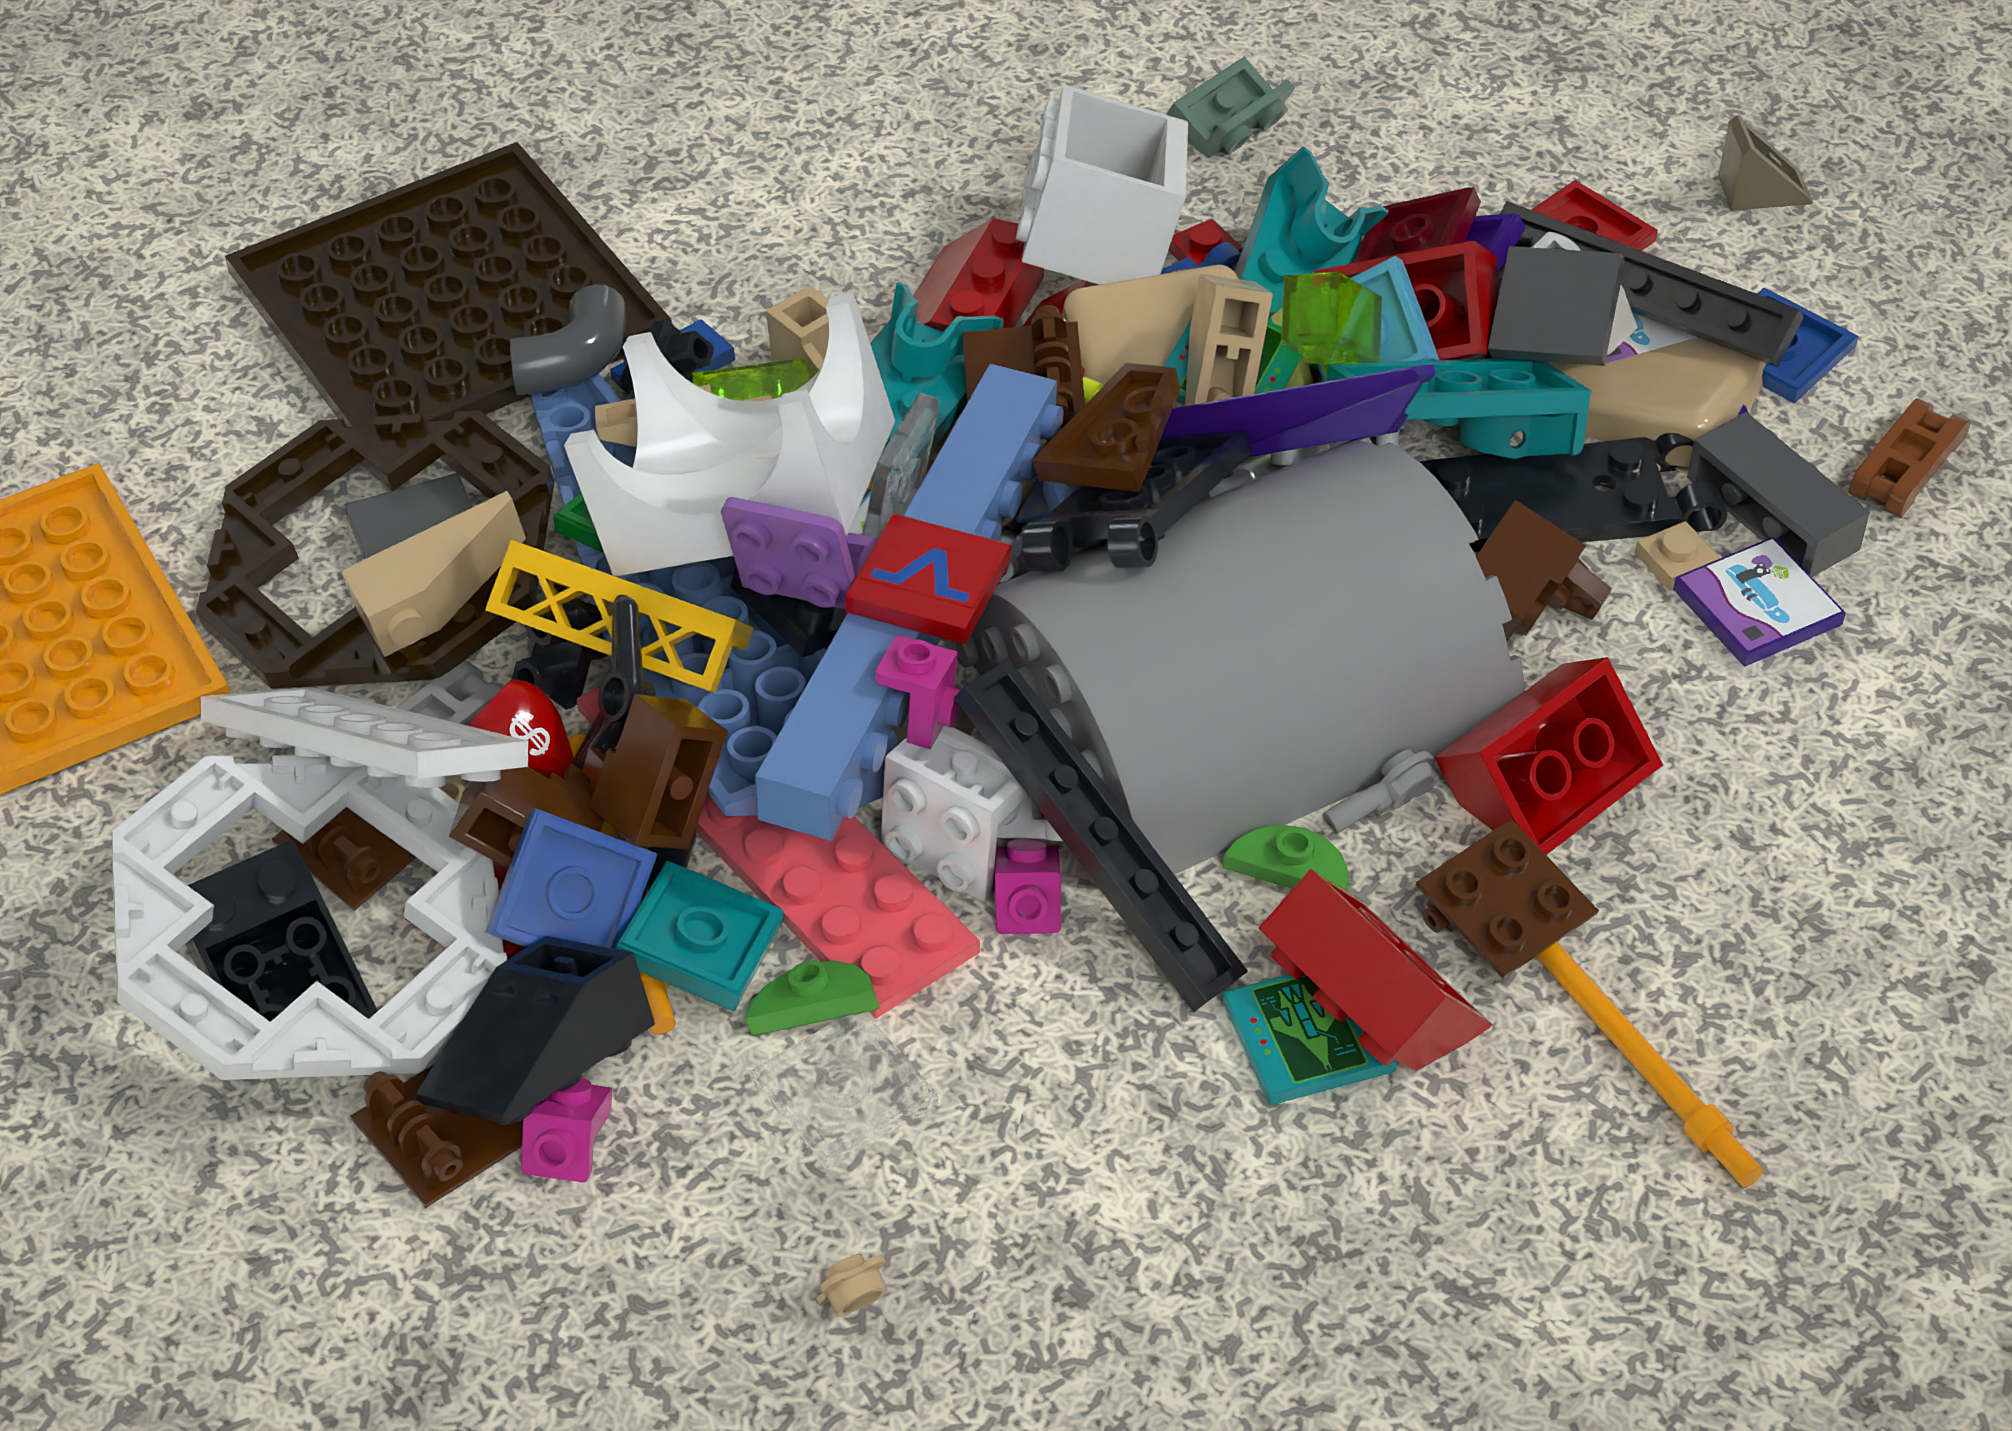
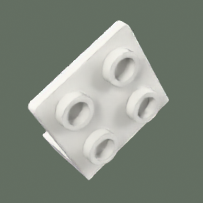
(947, 808)

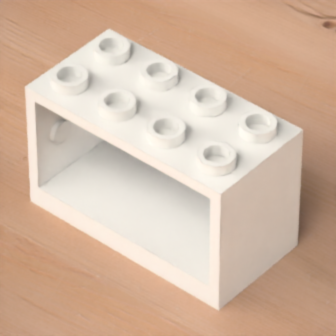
(1103, 188)

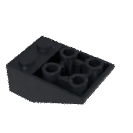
(274, 935)
(538, 1029)

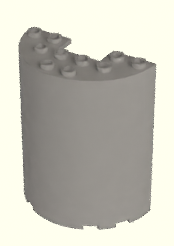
(1266, 648)

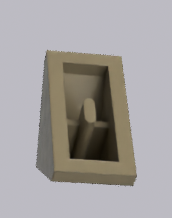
(1757, 173)

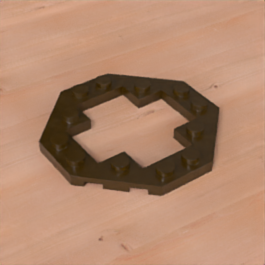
(393, 450)

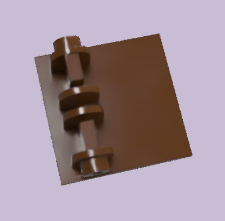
(1043, 349)
(351, 857)
(1504, 899)
(428, 1144)

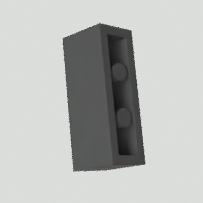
(1779, 493)

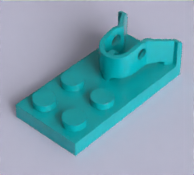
(1300, 229)
(924, 360)
(1495, 403)

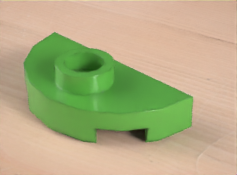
(1285, 855)
(811, 995)

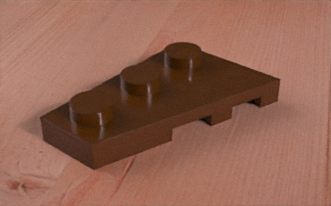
(1114, 433)

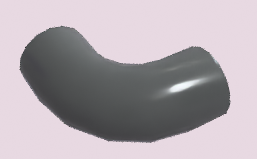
(575, 350)

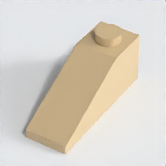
(1226, 338)
(433, 574)

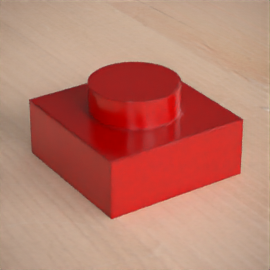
(1199, 241)

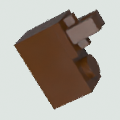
(1539, 568)
(658, 773)
(496, 811)

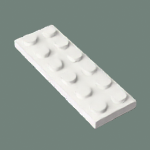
(366, 734)

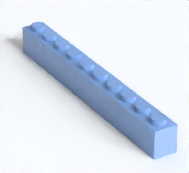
(843, 714)

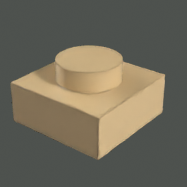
(1674, 552)

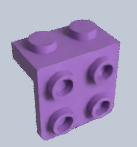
(793, 552)

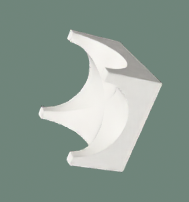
(698, 449)

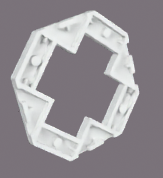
(318, 1030)

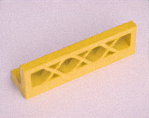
(604, 589)

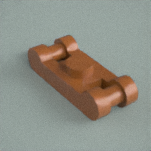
(1911, 453)

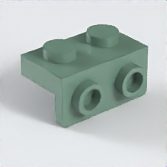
(1229, 106)

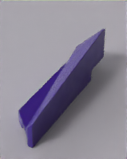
(1309, 413)

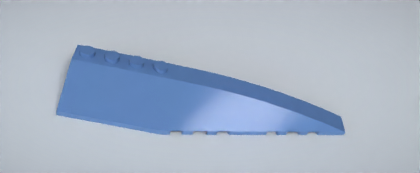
(757, 684)

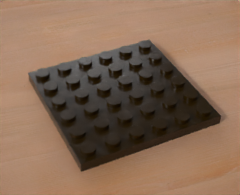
(426, 284)

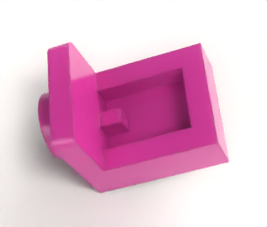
(930, 678)
(1027, 887)
(562, 1132)

